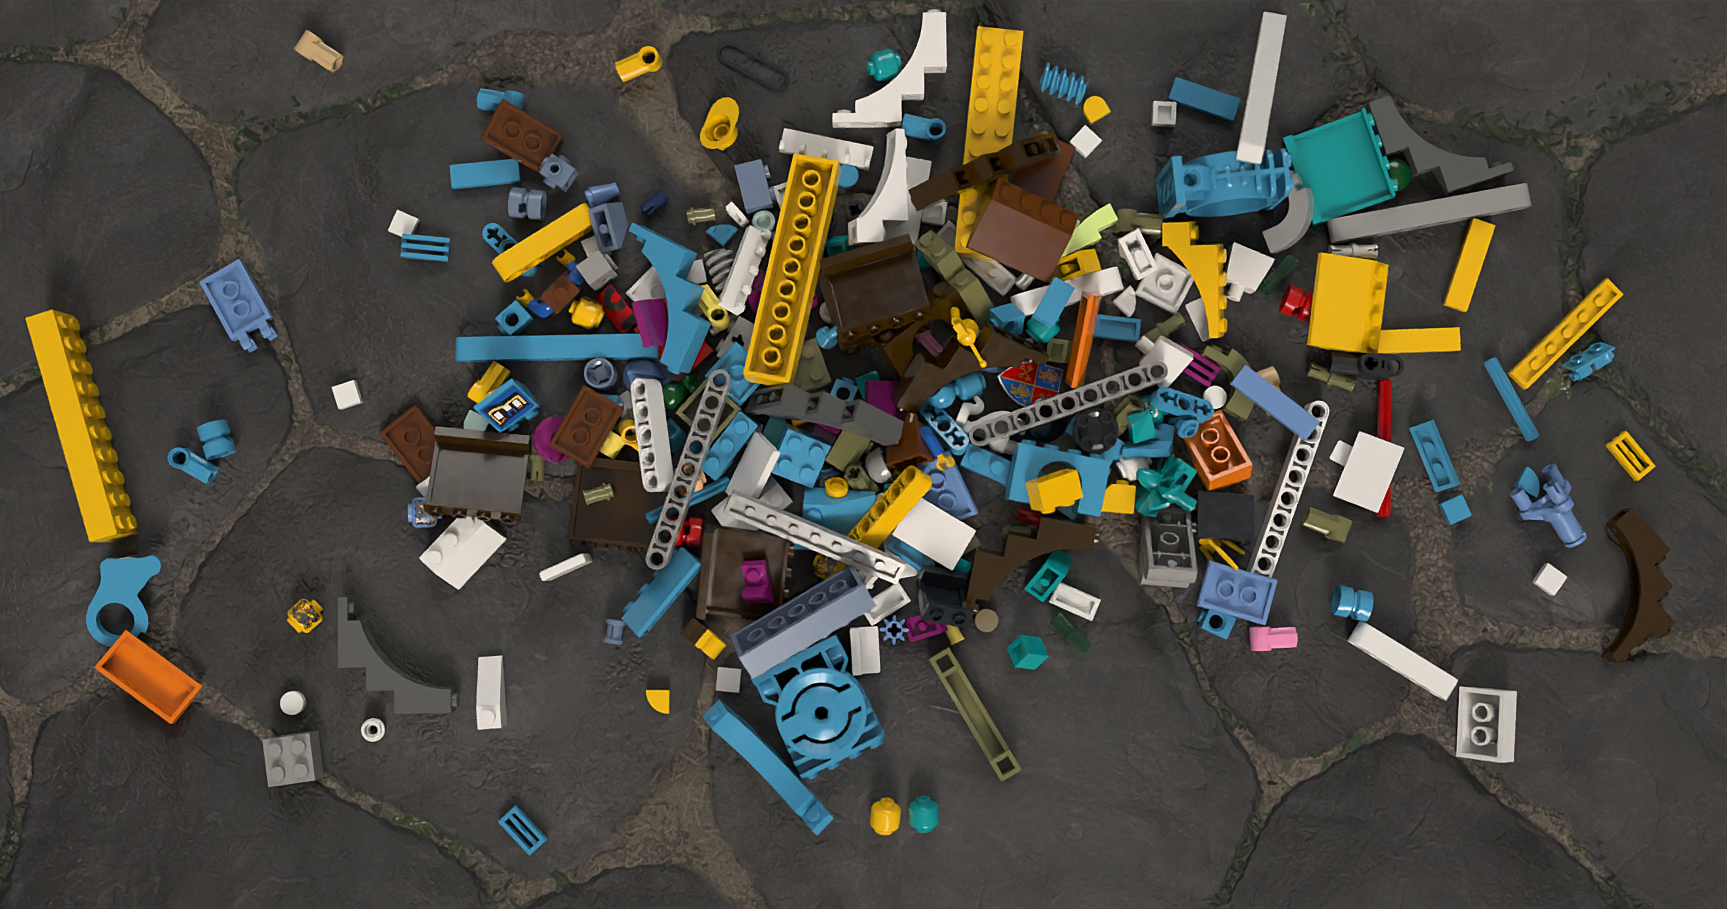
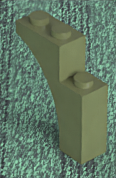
(950, 268)

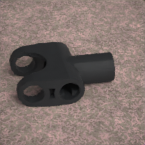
(1367, 366)

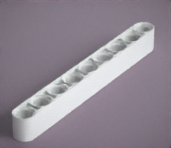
(1261, 88)
(1292, 489)

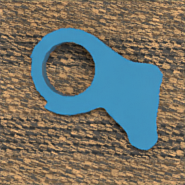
(120, 584)

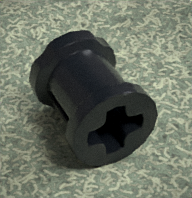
(853, 205)

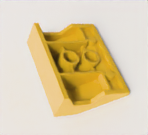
(1347, 304)

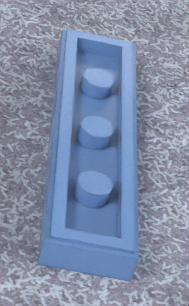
(1274, 402)

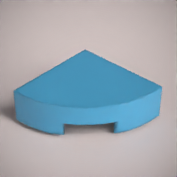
(722, 233)
(1529, 481)

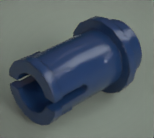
(654, 202)

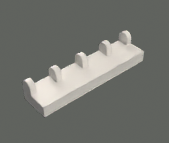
(825, 147)
(744, 270)

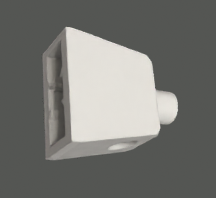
(1245, 270)
(1167, 351)

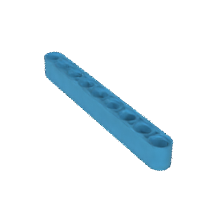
(552, 348)

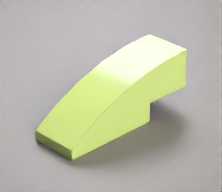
(1088, 231)

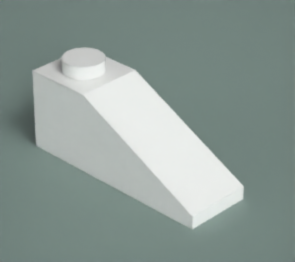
(491, 693)

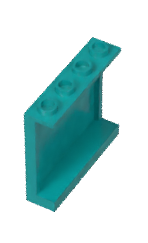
(1341, 166)

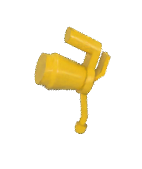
(966, 332)

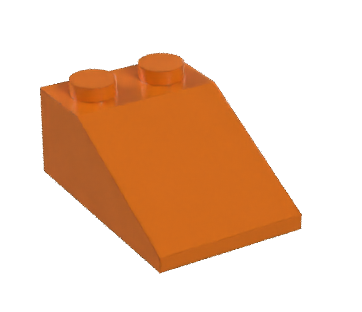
(1218, 454)

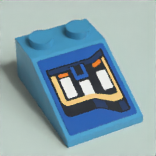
(508, 406)

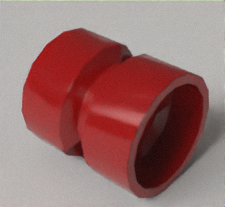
(1296, 303)
(696, 528)

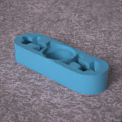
(502, 234)
(1172, 406)
(945, 437)

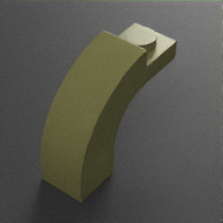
(1237, 403)

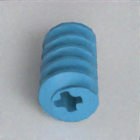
(1063, 84)

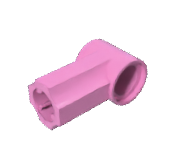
(1264, 638)

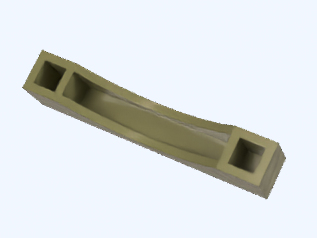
(974, 713)

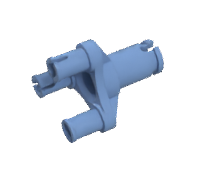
(1553, 507)

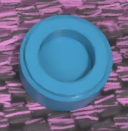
(849, 176)

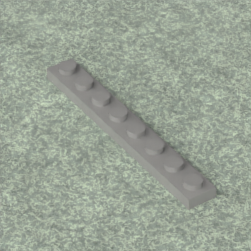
(814, 536)

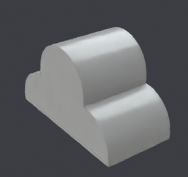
(1167, 549)

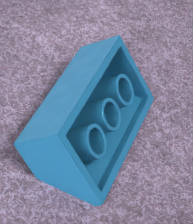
(662, 591)

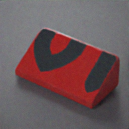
(617, 310)

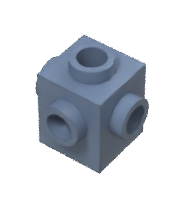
(565, 175)

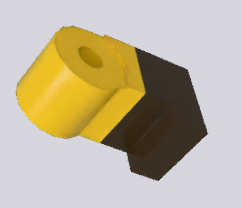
(703, 638)

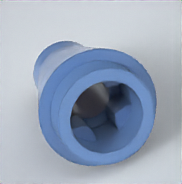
(601, 194)

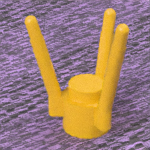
(1212, 545)

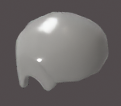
(876, 467)

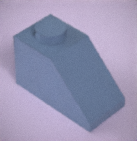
(609, 226)

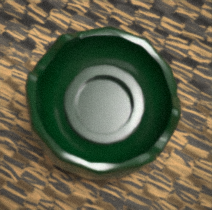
(1400, 171)

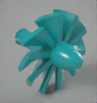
(1160, 488)

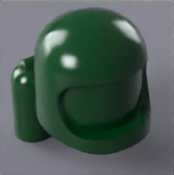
(677, 392)

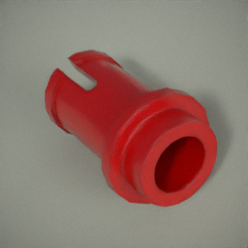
(1031, 518)

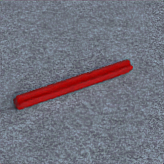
(1384, 415)

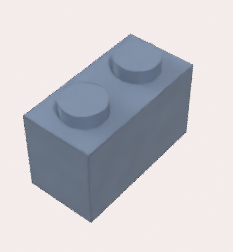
(754, 186)

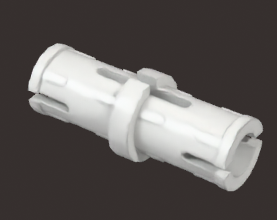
(1354, 250)

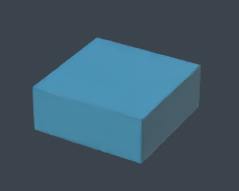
(1455, 509)

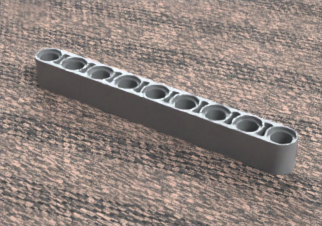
(1429, 213)
(1076, 396)
(681, 478)

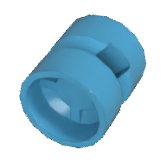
(216, 439)
(1347, 602)

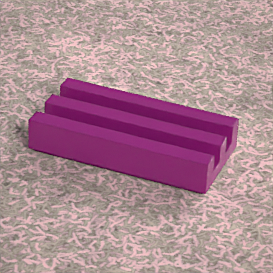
(1211, 376)

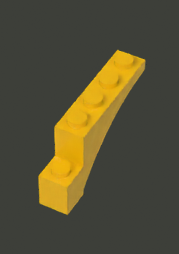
(1205, 267)

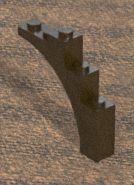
(1647, 584)

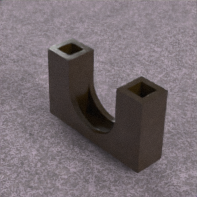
(897, 343)

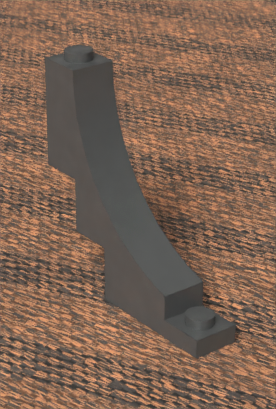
(1449, 169)
(856, 416)
(360, 649)

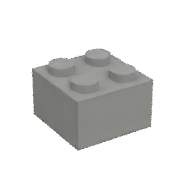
(293, 758)

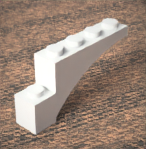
(890, 199)

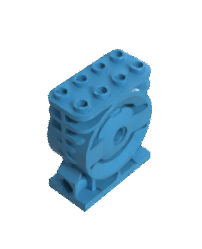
(1223, 185)
(864, 727)

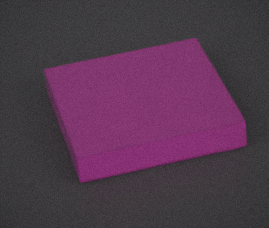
(651, 321)
(878, 395)

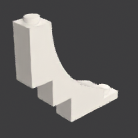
(884, 106)

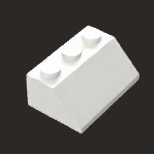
(771, 494)
(462, 550)
(1486, 724)

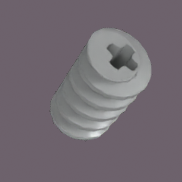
(720, 267)

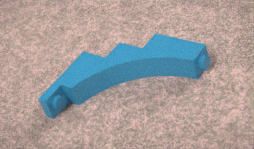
(685, 328)
(769, 765)

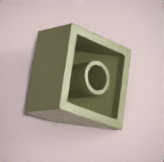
(848, 450)

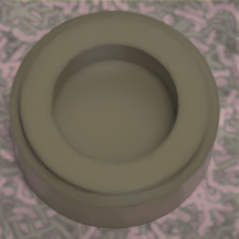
(986, 620)

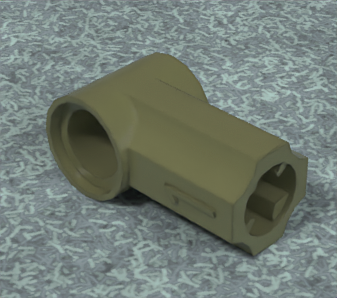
(1130, 220)
(1128, 406)
(859, 480)
(1333, 526)

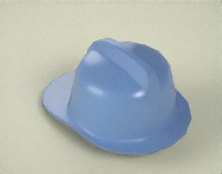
(646, 370)

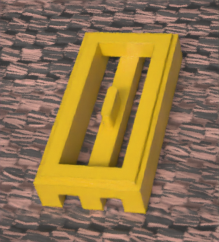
(1622, 459)

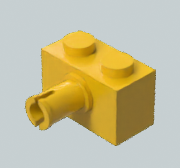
(1054, 490)

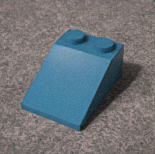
(836, 513)

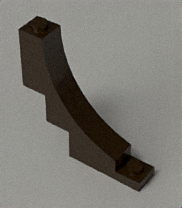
(984, 169)
(929, 374)
(1052, 534)

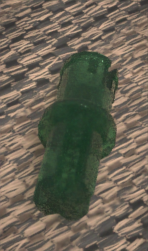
(1278, 275)
(1070, 632)

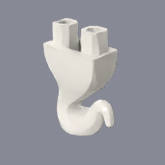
(1001, 446)

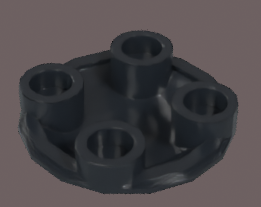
(1095, 430)
(1049, 431)

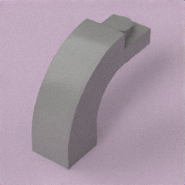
(1296, 221)

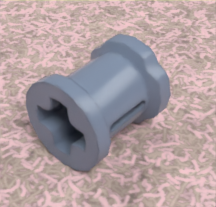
(614, 631)

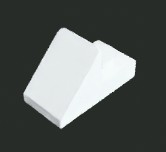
(1136, 252)

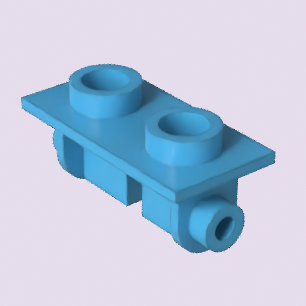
(1597, 355)

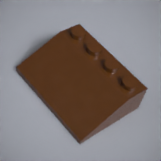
(1021, 229)

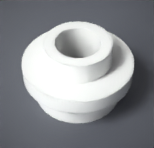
(366, 729)

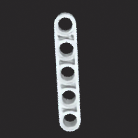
(1100, 282)
(652, 435)
(1402, 660)

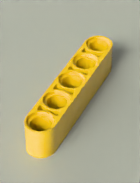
(544, 243)
(891, 507)

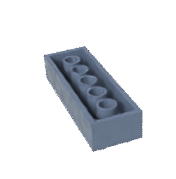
(802, 621)

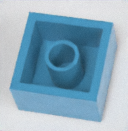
(800, 455)

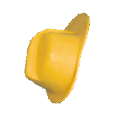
(720, 125)

